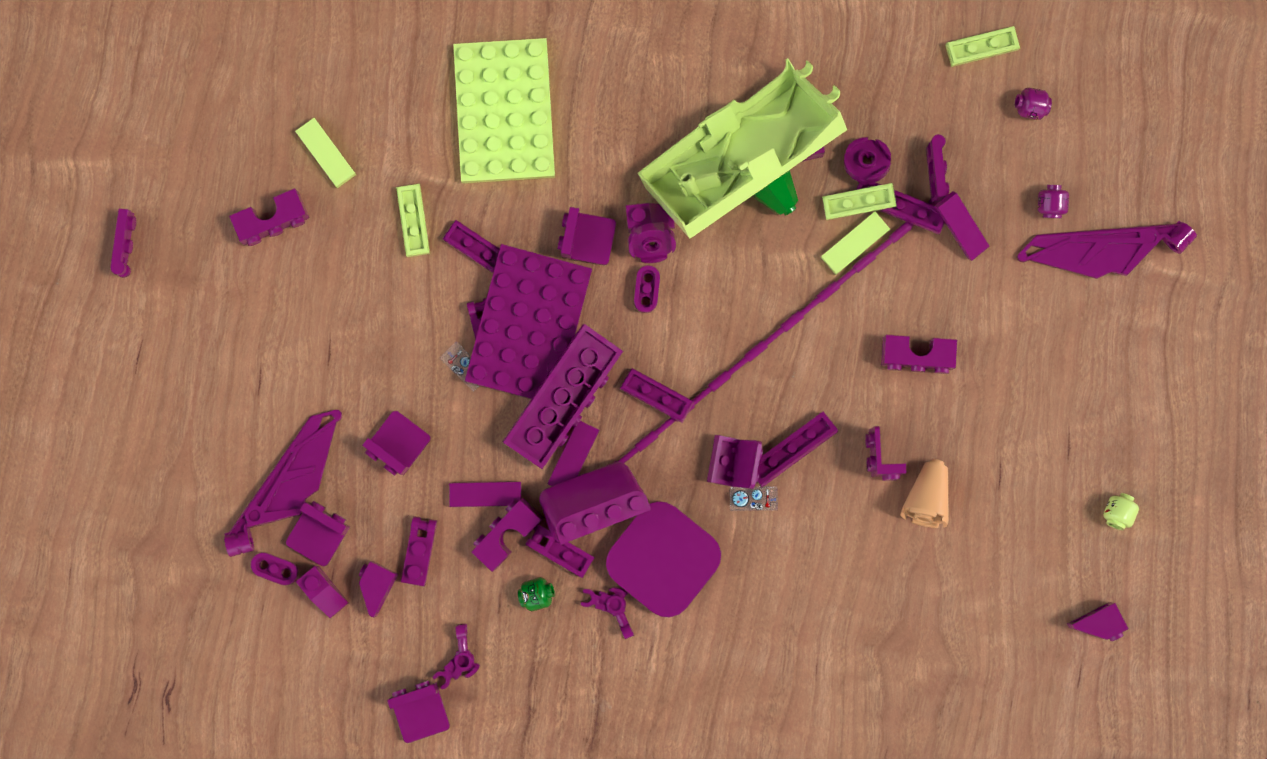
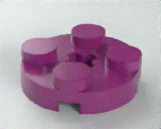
(863, 172)
(658, 233)

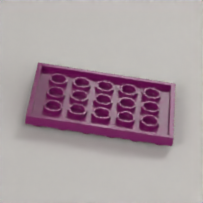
(526, 320)

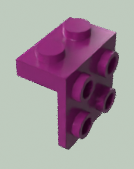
(586, 237)
(397, 443)
(734, 462)
(888, 472)
(317, 533)
(419, 711)

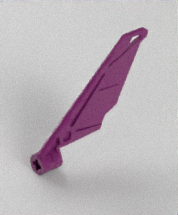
(1106, 250)
(289, 483)

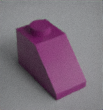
(647, 213)
(375, 585)
(322, 591)
(1102, 622)

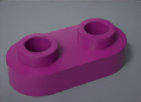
(647, 289)
(275, 568)

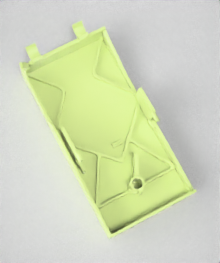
(743, 149)

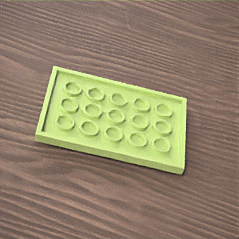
(504, 110)

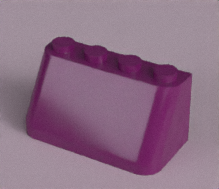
(592, 502)

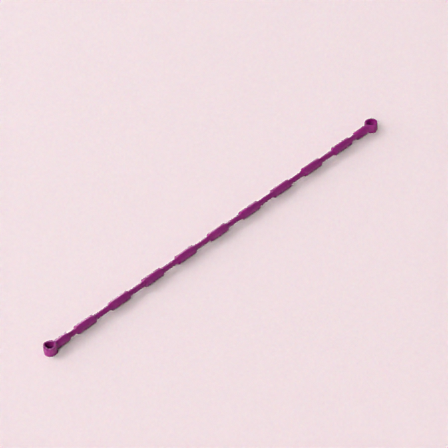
(784, 327)

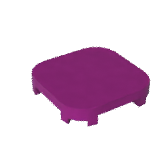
(663, 559)

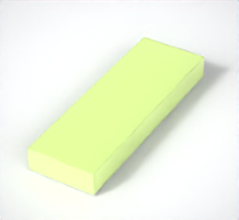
(982, 46)
(325, 152)
(859, 201)
(413, 220)
(855, 243)

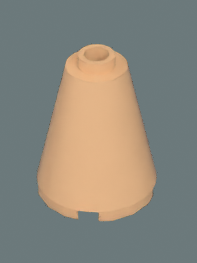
(929, 496)

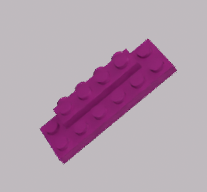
(563, 396)

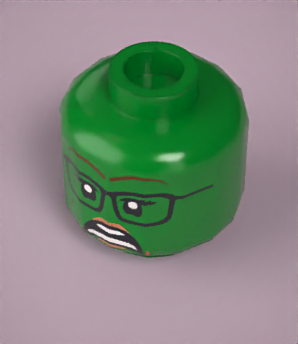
(536, 594)

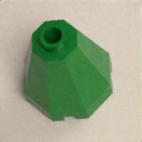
(779, 195)

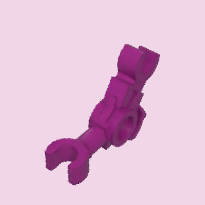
(614, 605)
(462, 660)

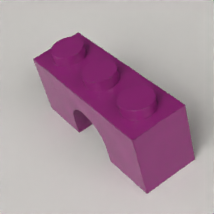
(289, 212)
(897, 354)
(491, 548)

